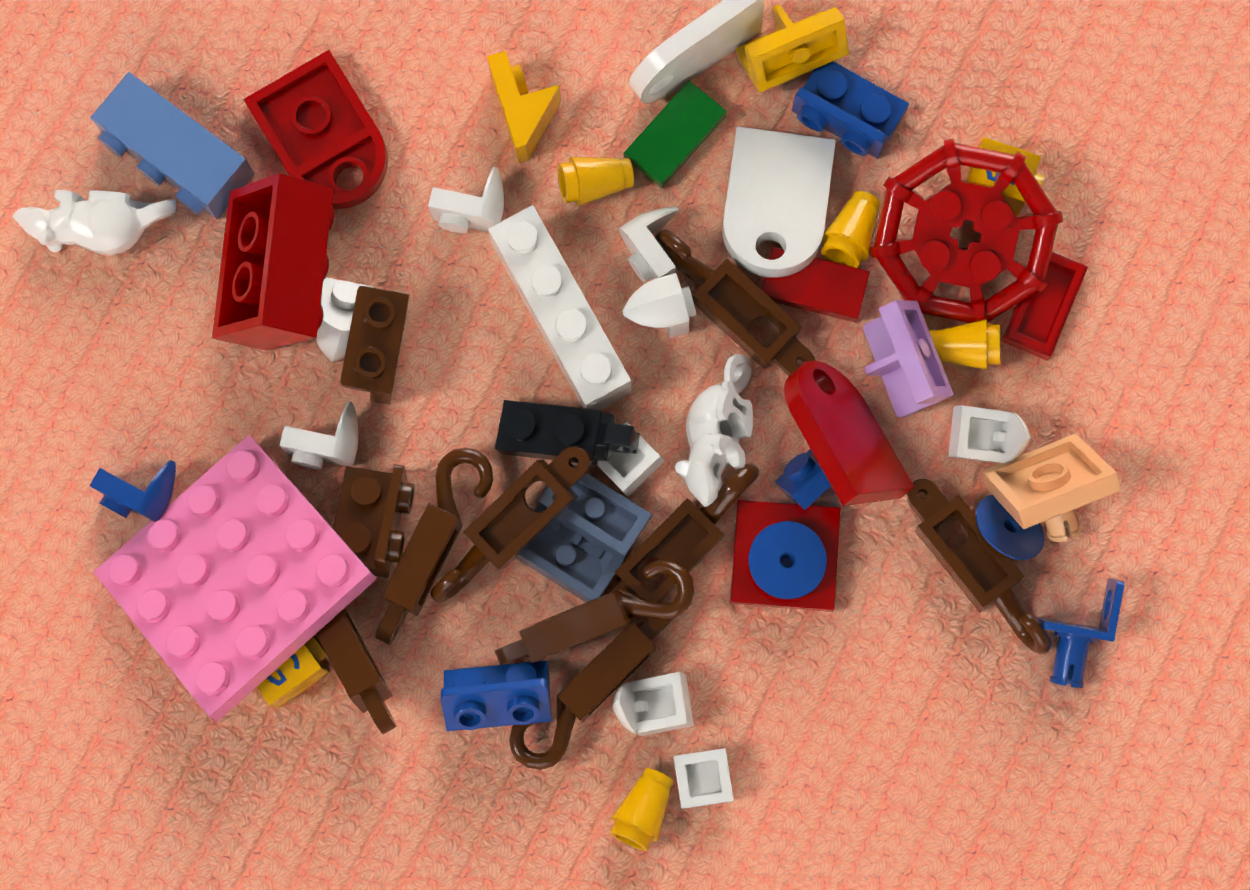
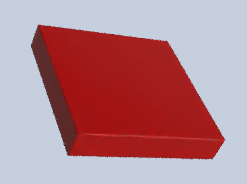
(757, 515)

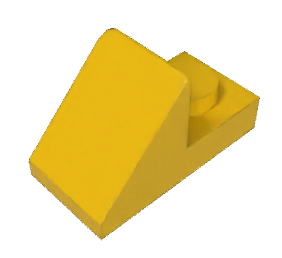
(526, 114)

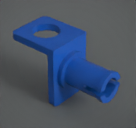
(1076, 638)

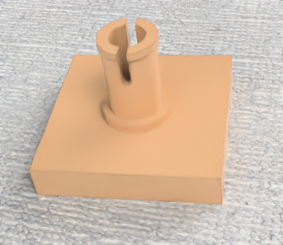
(1052, 484)

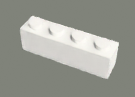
(560, 310)

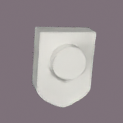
(463, 211)
(647, 256)
(662, 305)
(338, 307)
(987, 435)
(313, 448)
(654, 704)

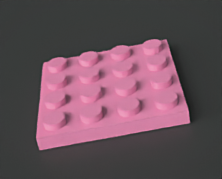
(234, 577)

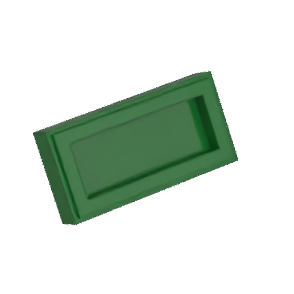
(675, 134)

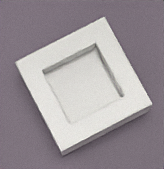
(629, 469)
(703, 778)

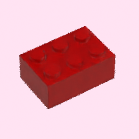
(273, 263)

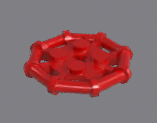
(990, 217)

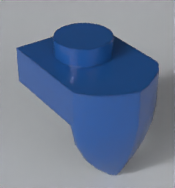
(803, 479)
(124, 497)

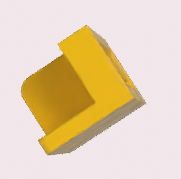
(794, 47)

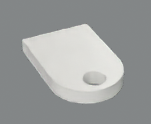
(696, 48)
(779, 196)

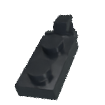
(548, 430)

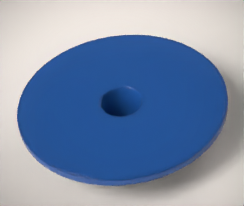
(1005, 533)
(787, 560)

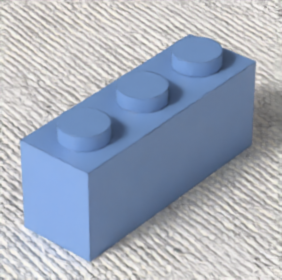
(170, 146)

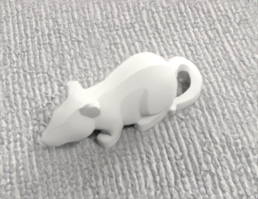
(103, 223)
(714, 430)

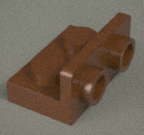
(374, 342)
(371, 515)

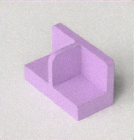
(906, 358)

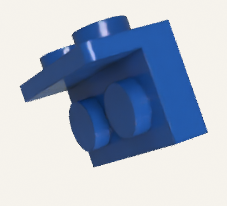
(849, 109)
(496, 696)

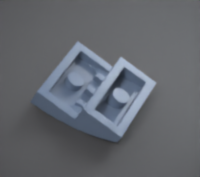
(587, 539)

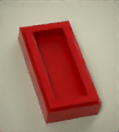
(820, 288)
(1041, 317)

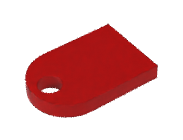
(321, 128)
(844, 436)

